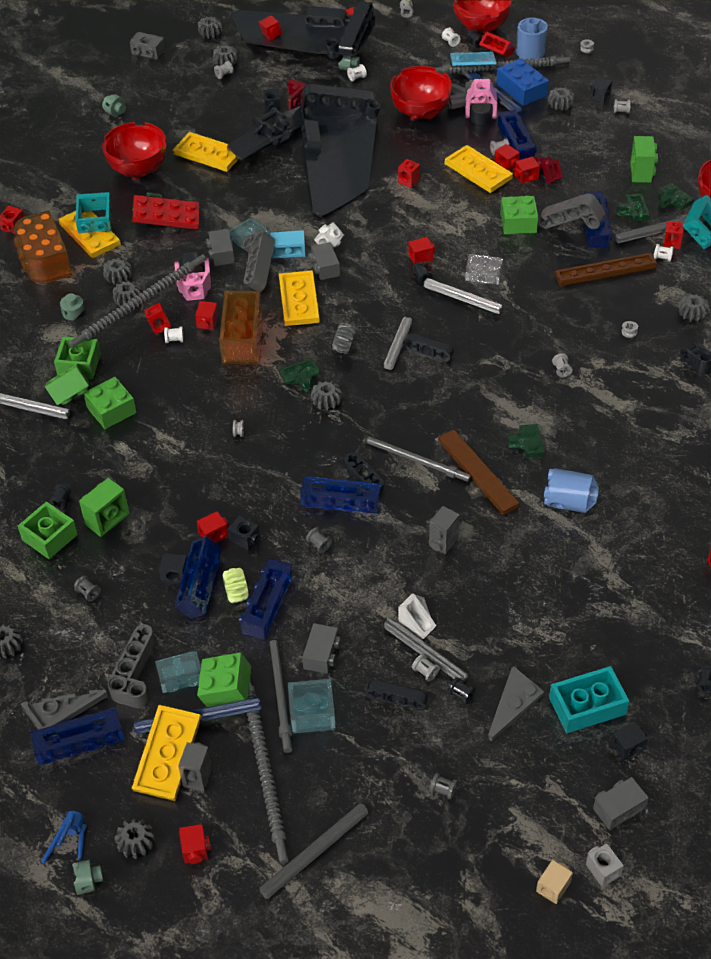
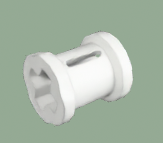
(450, 38)
(361, 72)
(669, 251)
(174, 334)

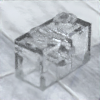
(484, 269)

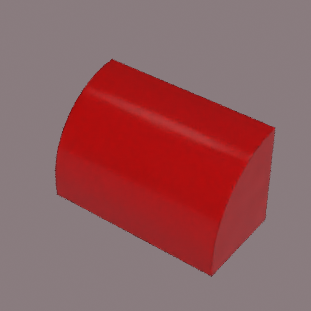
(497, 44)

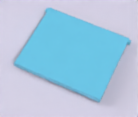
(473, 58)

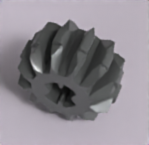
(210, 27)
(225, 54)
(561, 98)
(117, 271)
(124, 292)
(693, 307)
(343, 338)
(326, 395)
(9, 640)
(137, 845)

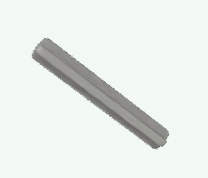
(397, 343)

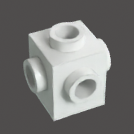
(329, 234)

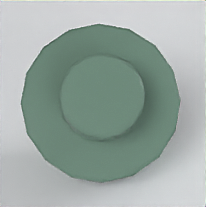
(348, 62)
(116, 107)
(71, 306)
(86, 876)

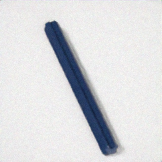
(501, 98)
(210, 712)

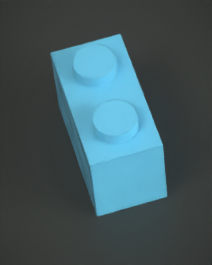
(288, 244)

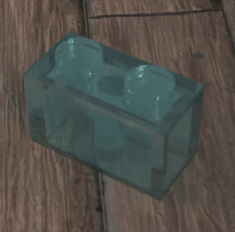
(179, 671)

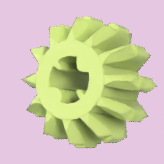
(235, 585)

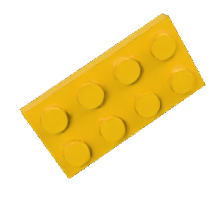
(205, 151)
(478, 168)
(92, 242)
(299, 298)
(158, 768)

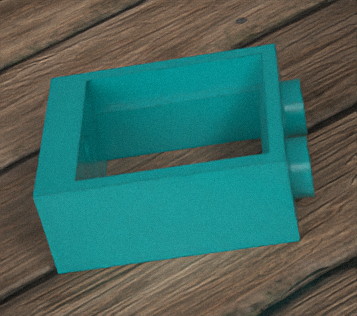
(95, 224)
(694, 226)

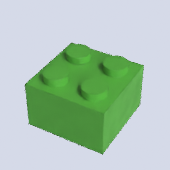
(643, 159)
(519, 215)
(84, 354)
(67, 384)
(110, 402)
(104, 507)
(47, 530)
(224, 679)

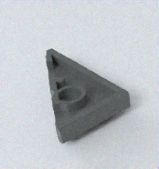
(516, 699)
(62, 708)

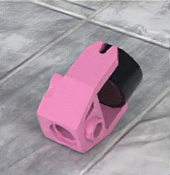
(481, 108)
(196, 280)

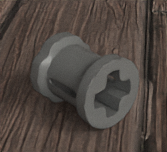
(319, 540)
(87, 588)
(443, 786)

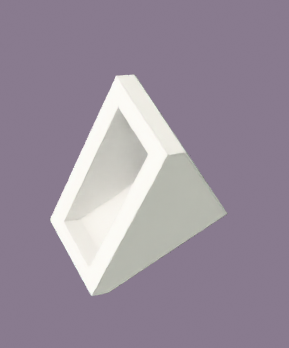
(416, 616)

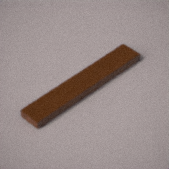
(605, 269)
(479, 472)

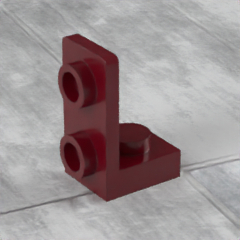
(295, 89)
(550, 167)

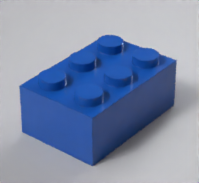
(522, 82)

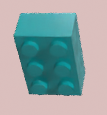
(588, 699)

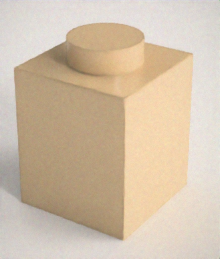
(554, 881)

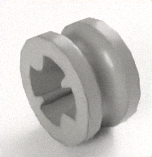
(587, 46)
(632, 332)
(238, 428)

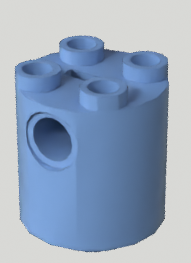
(531, 38)
(571, 490)

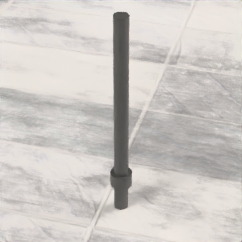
(450, 471)
(285, 729)

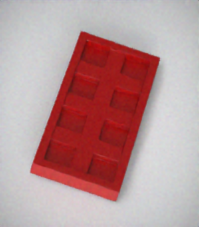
(165, 212)

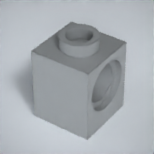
(607, 873)

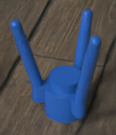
(71, 825)

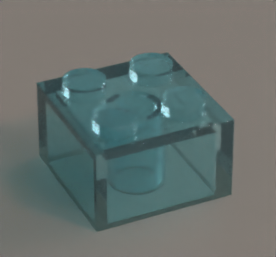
(311, 706)

